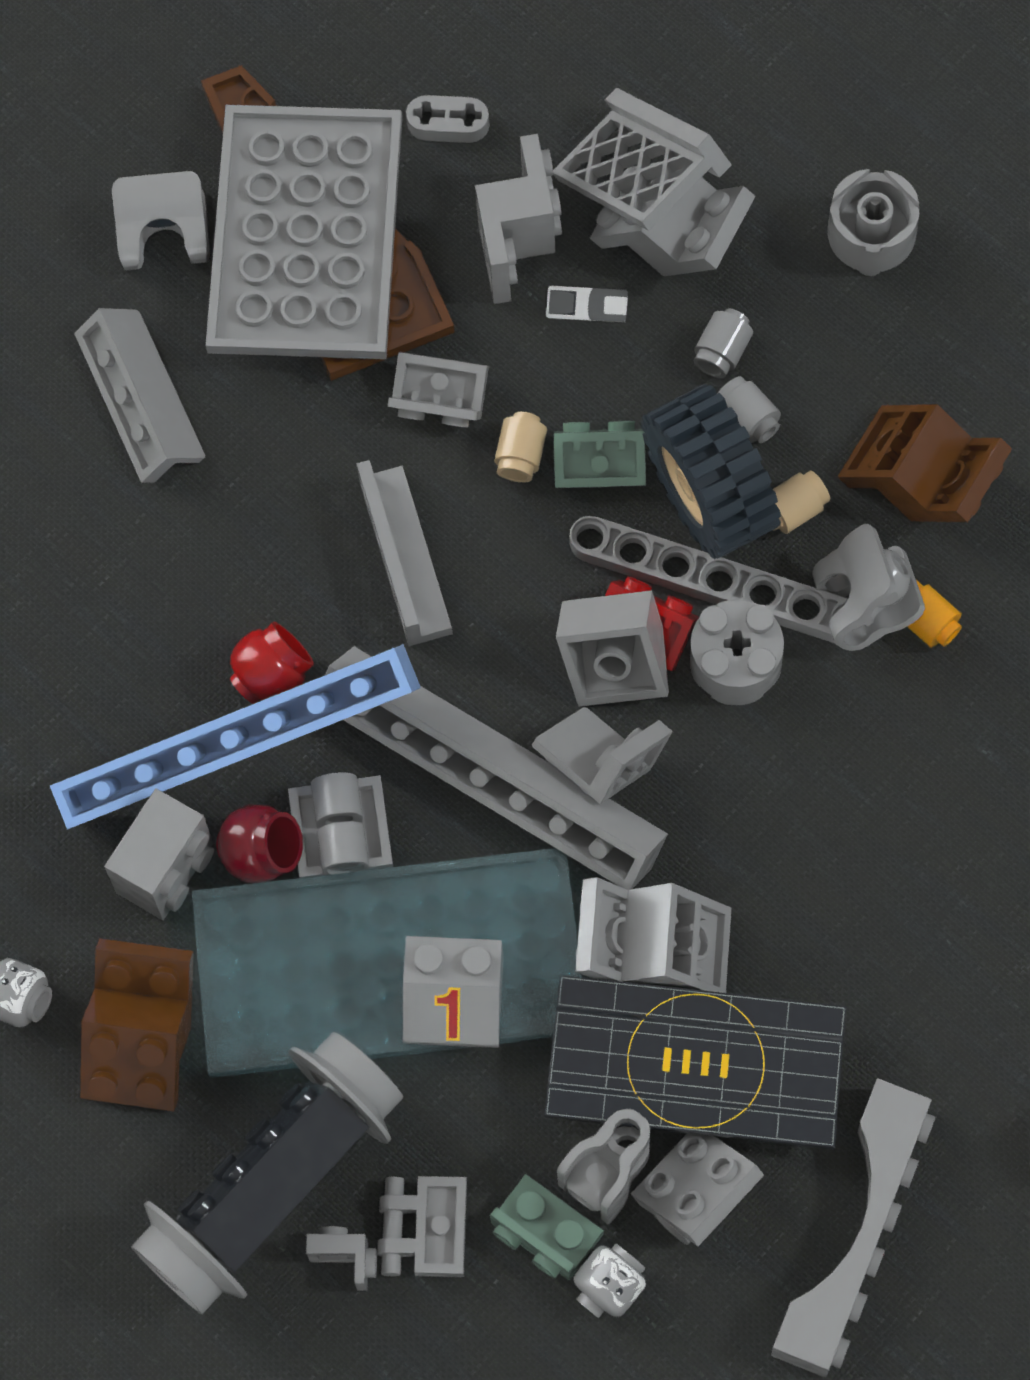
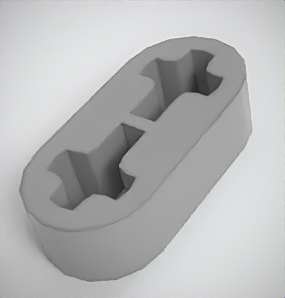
(447, 118)

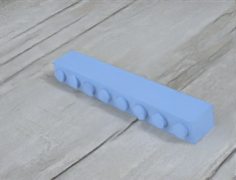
(235, 736)

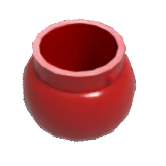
(268, 663)

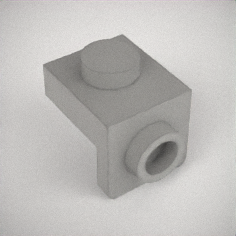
(337, 1246)

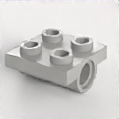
(341, 825)
(696, 1186)

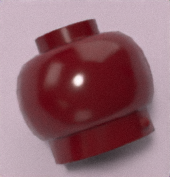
(259, 843)

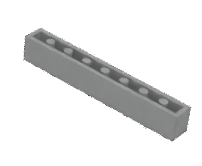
(511, 781)

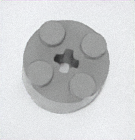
(873, 221)
(741, 627)

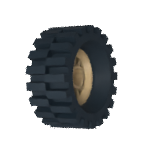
(711, 471)

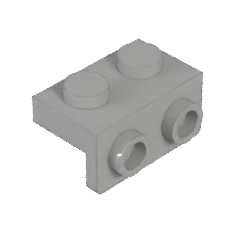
(438, 388)

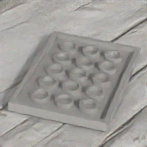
(304, 232)

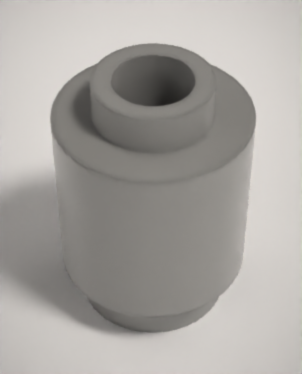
(722, 342)
(753, 408)

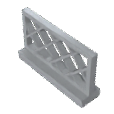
(659, 135)

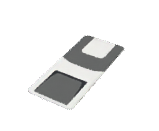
(586, 304)

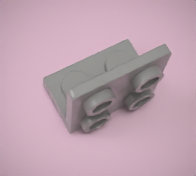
(597, 755)

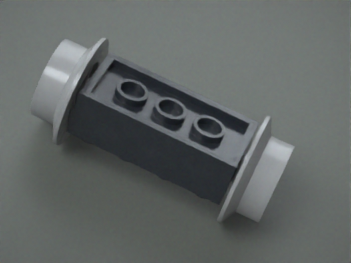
(270, 1173)

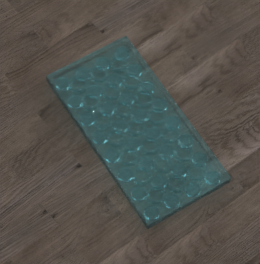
(329, 953)

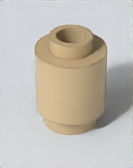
(520, 447)
(800, 500)

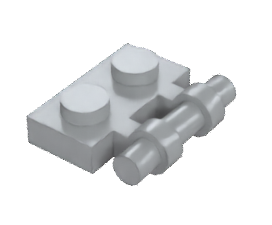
(439, 1226)

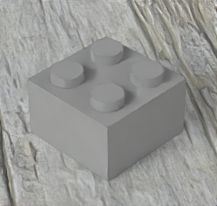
(160, 855)

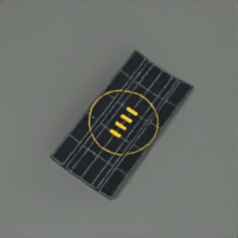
(697, 1061)

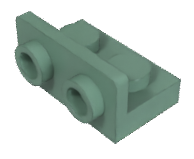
(599, 456)
(545, 1228)

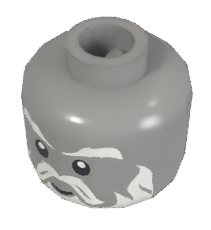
(22, 993)
(609, 1281)

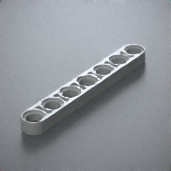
(700, 567)

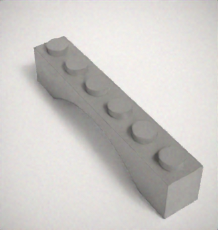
(817, 1319)

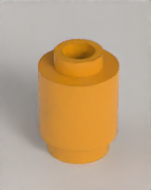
(938, 620)

